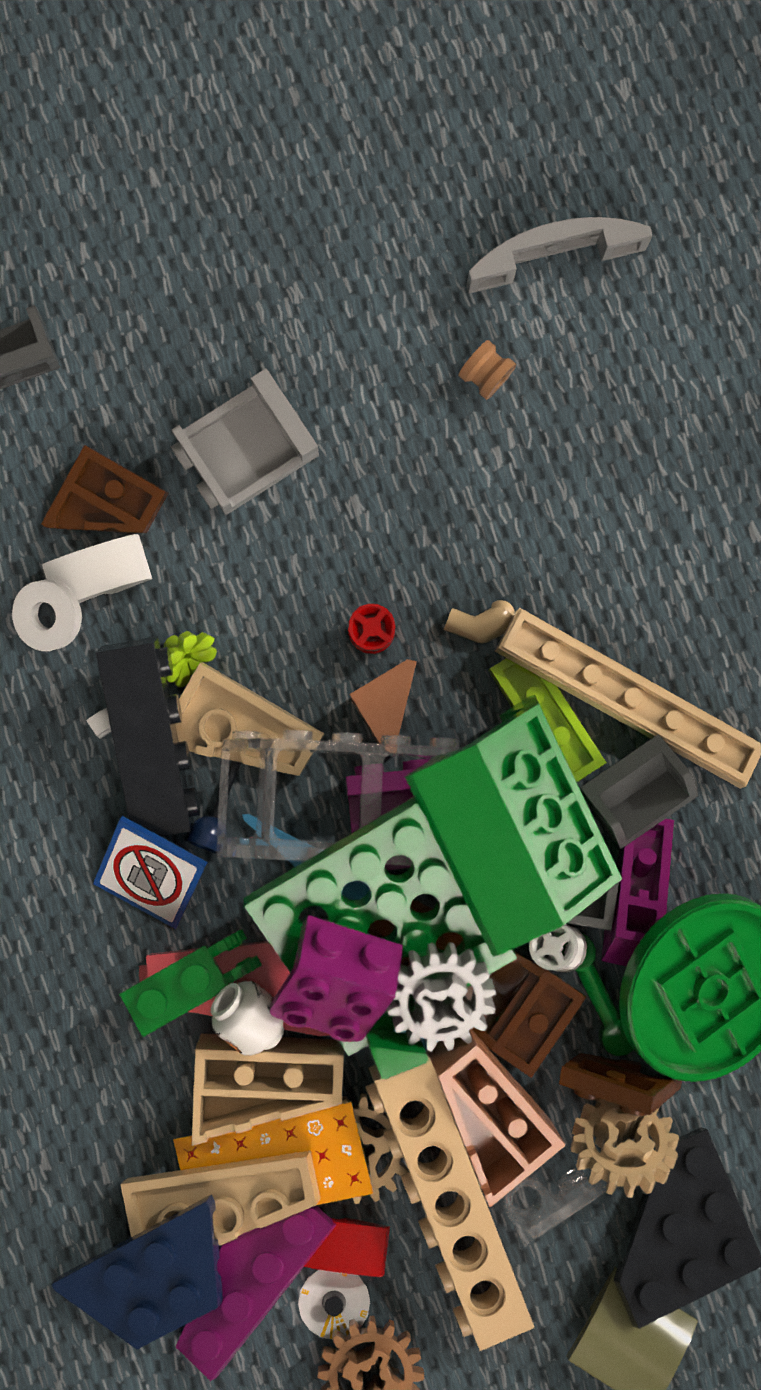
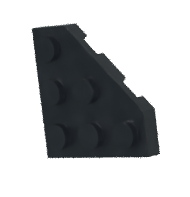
(685, 1236)

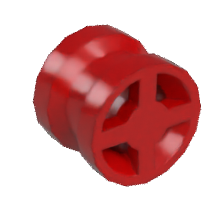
(370, 617)

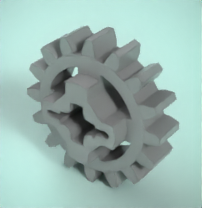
(440, 997)

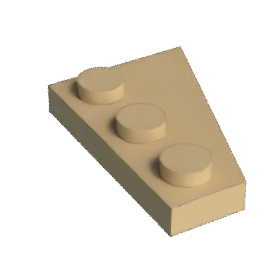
(218, 705)

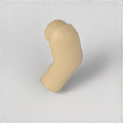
(484, 626)

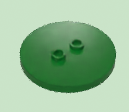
(696, 989)

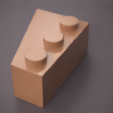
(495, 1116)

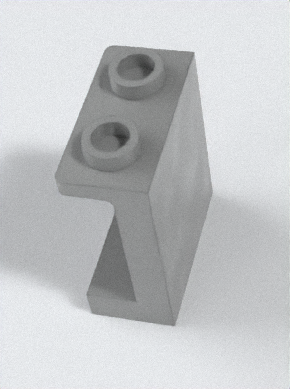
(245, 445)

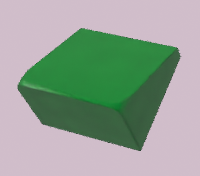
(394, 1053)

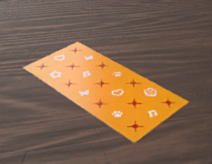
(327, 1133)

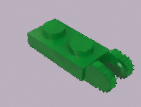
(184, 985)

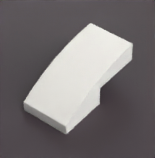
(101, 568)

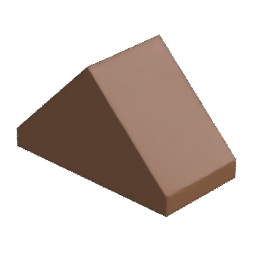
(385, 699)

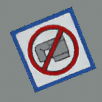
(149, 872)

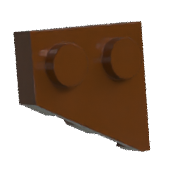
(104, 497)
(618, 1083)

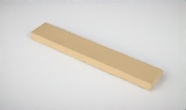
(629, 698)

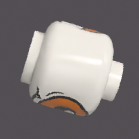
(244, 1018)

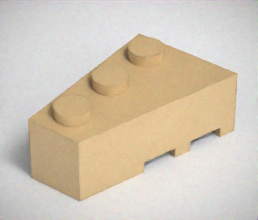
(250, 1090)

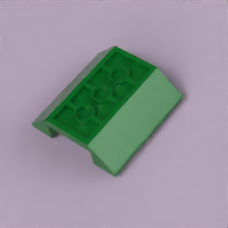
(515, 829)

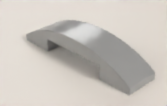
(612, 236)

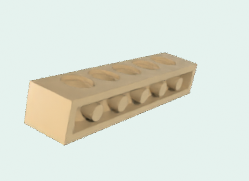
(501, 1309)

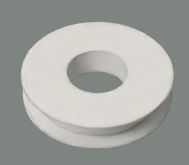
(66, 610)

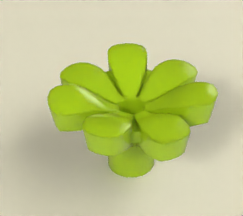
(187, 653)

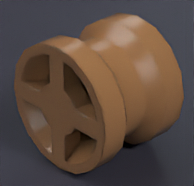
(487, 369)

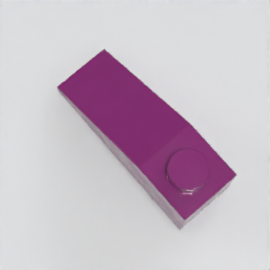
(641, 892)

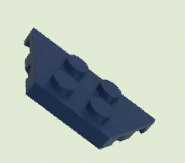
(152, 1278)

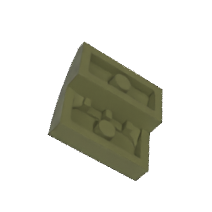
(627, 1355)

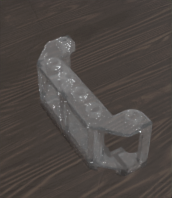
(264, 842)

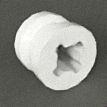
(548, 949)

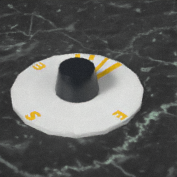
(332, 1300)

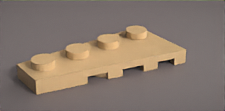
(244, 1193)

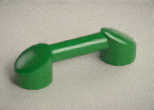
(612, 1033)

